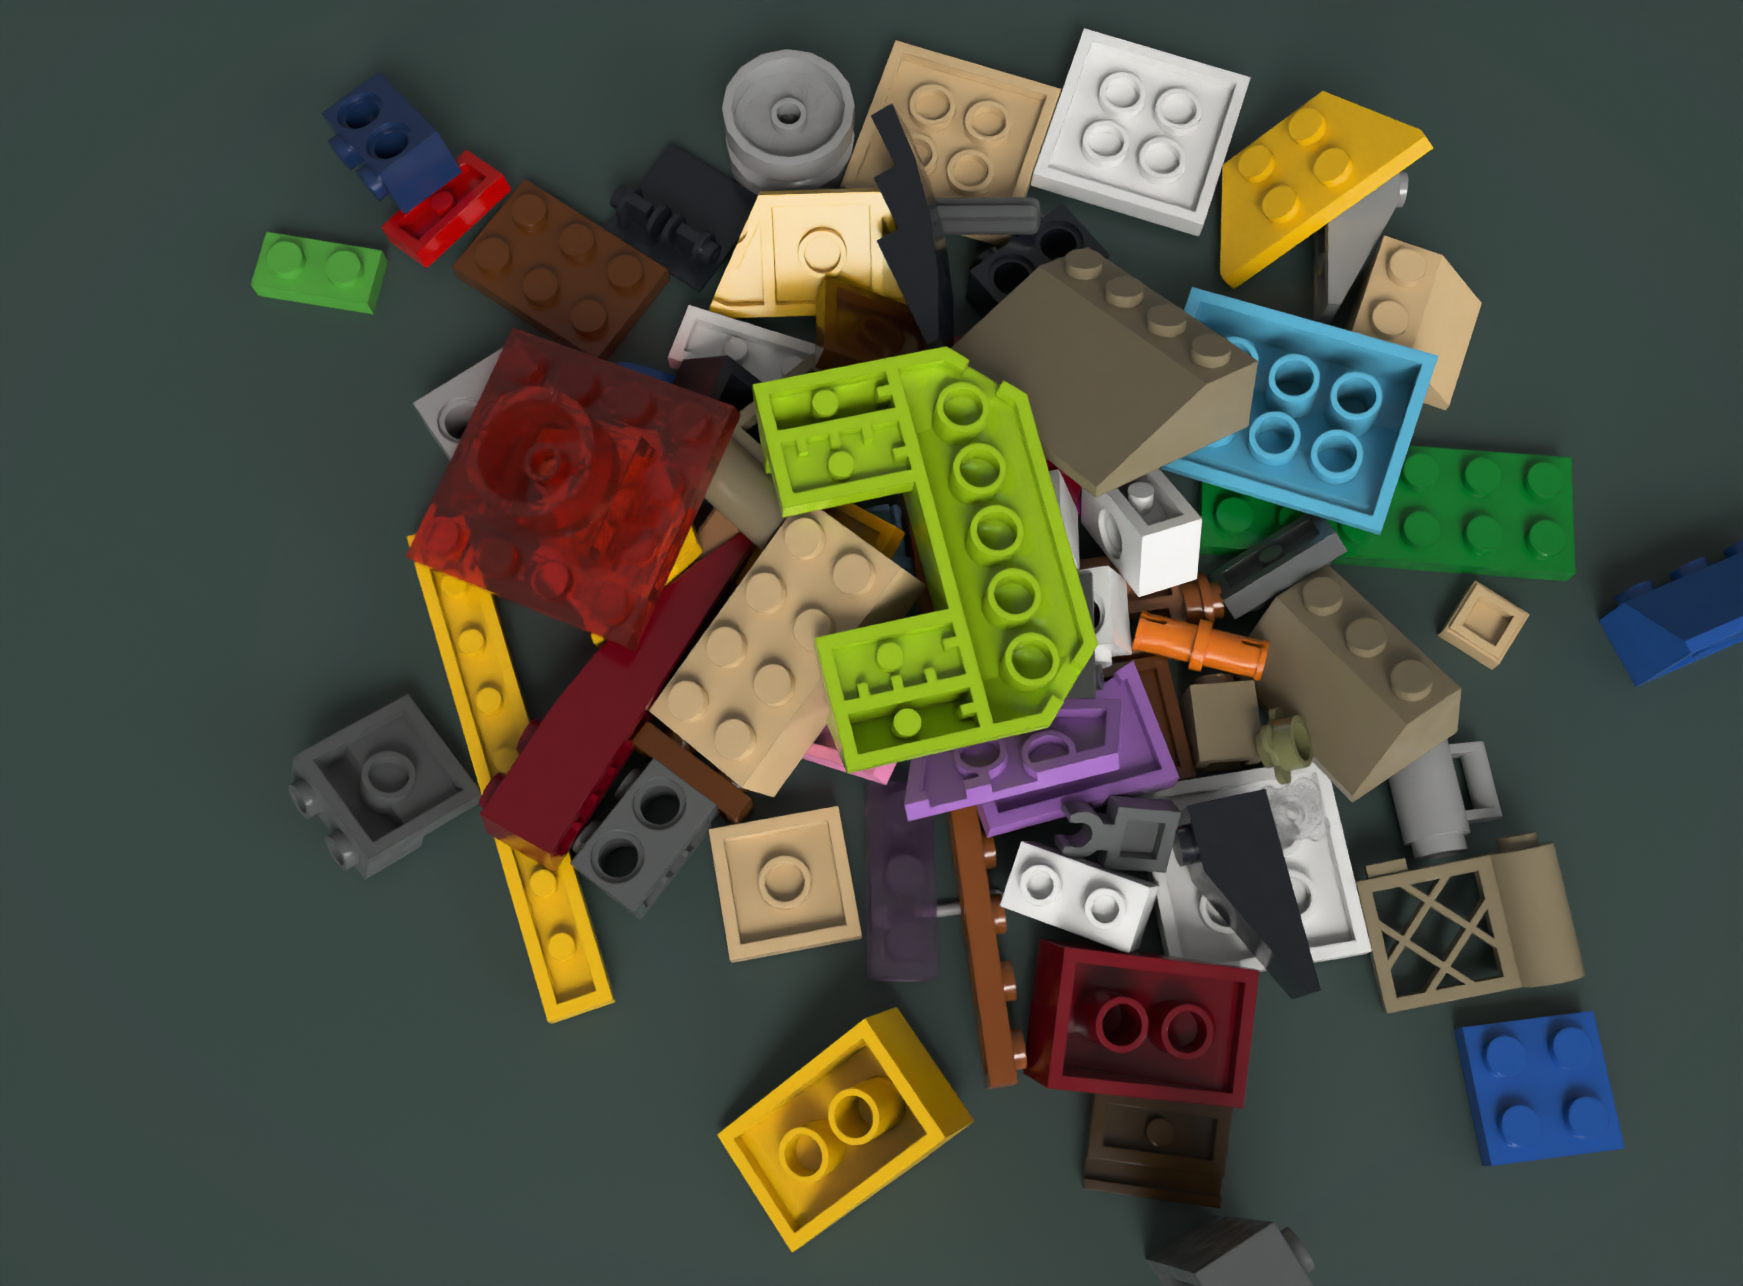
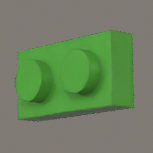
(319, 273)

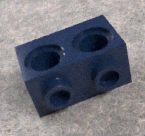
(391, 144)

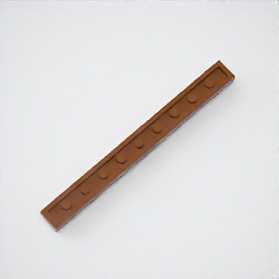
(981, 918)

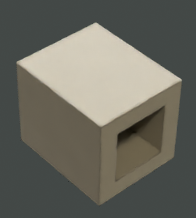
(1221, 723)

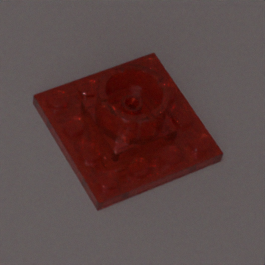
(574, 487)

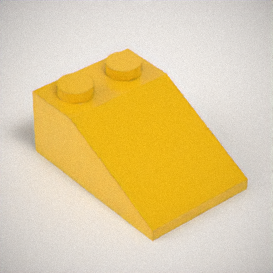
(844, 1127)

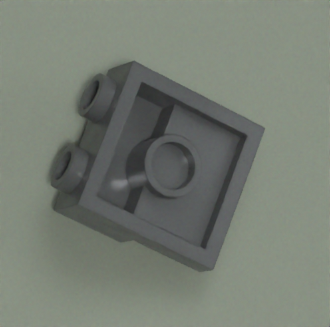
(381, 786)

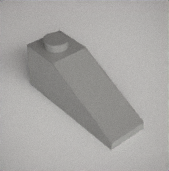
(1346, 243)

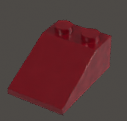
(1140, 1024)

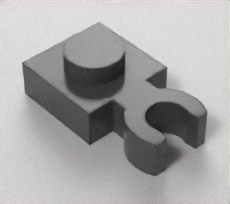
(1127, 837)

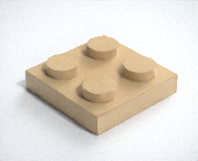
(784, 884)

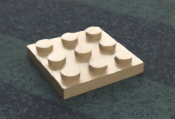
(968, 122)

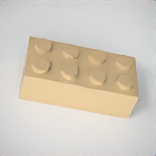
(753, 680)

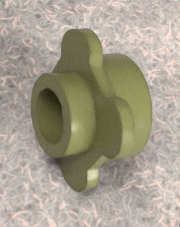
(1284, 744)

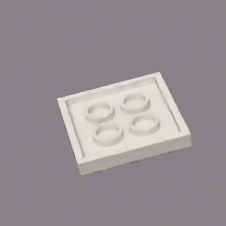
(1140, 132)
(1317, 871)

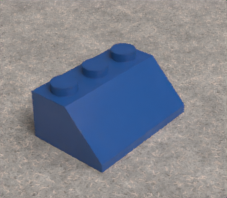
(1681, 620)

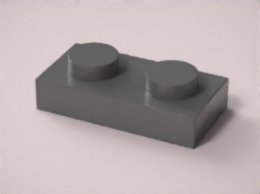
(1277, 563)

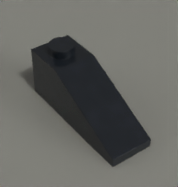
(1244, 876)

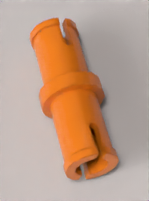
(1201, 645)

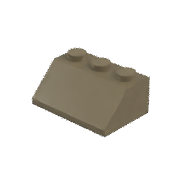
(1353, 681)

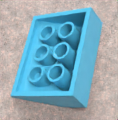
(1324, 414)

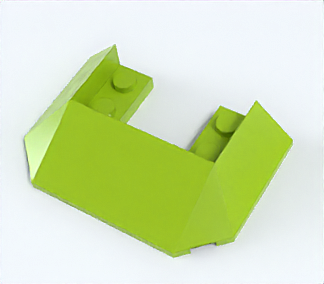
(989, 538)

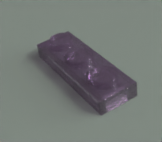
(899, 888)

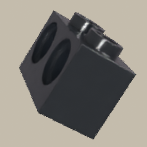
(1023, 255)

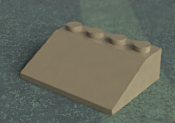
(1111, 370)

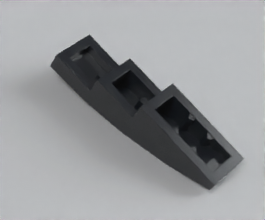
(918, 246)

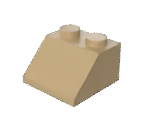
(1419, 304)

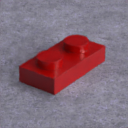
(449, 212)

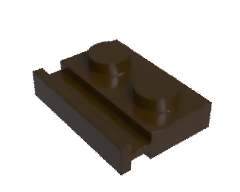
(1157, 1149)

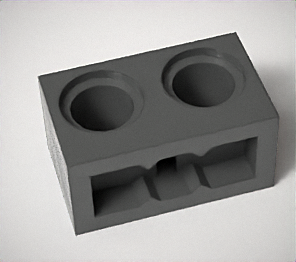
(660, 847)

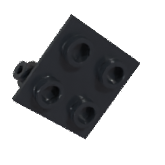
(682, 216)

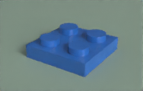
(1538, 1088)

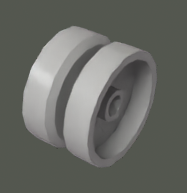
(788, 123)

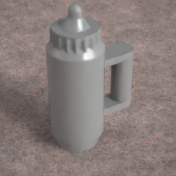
(1431, 801)

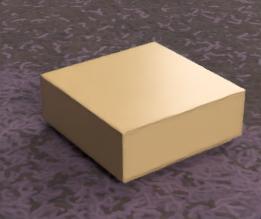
(1483, 625)

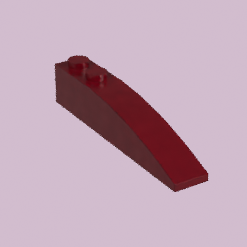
(589, 730)

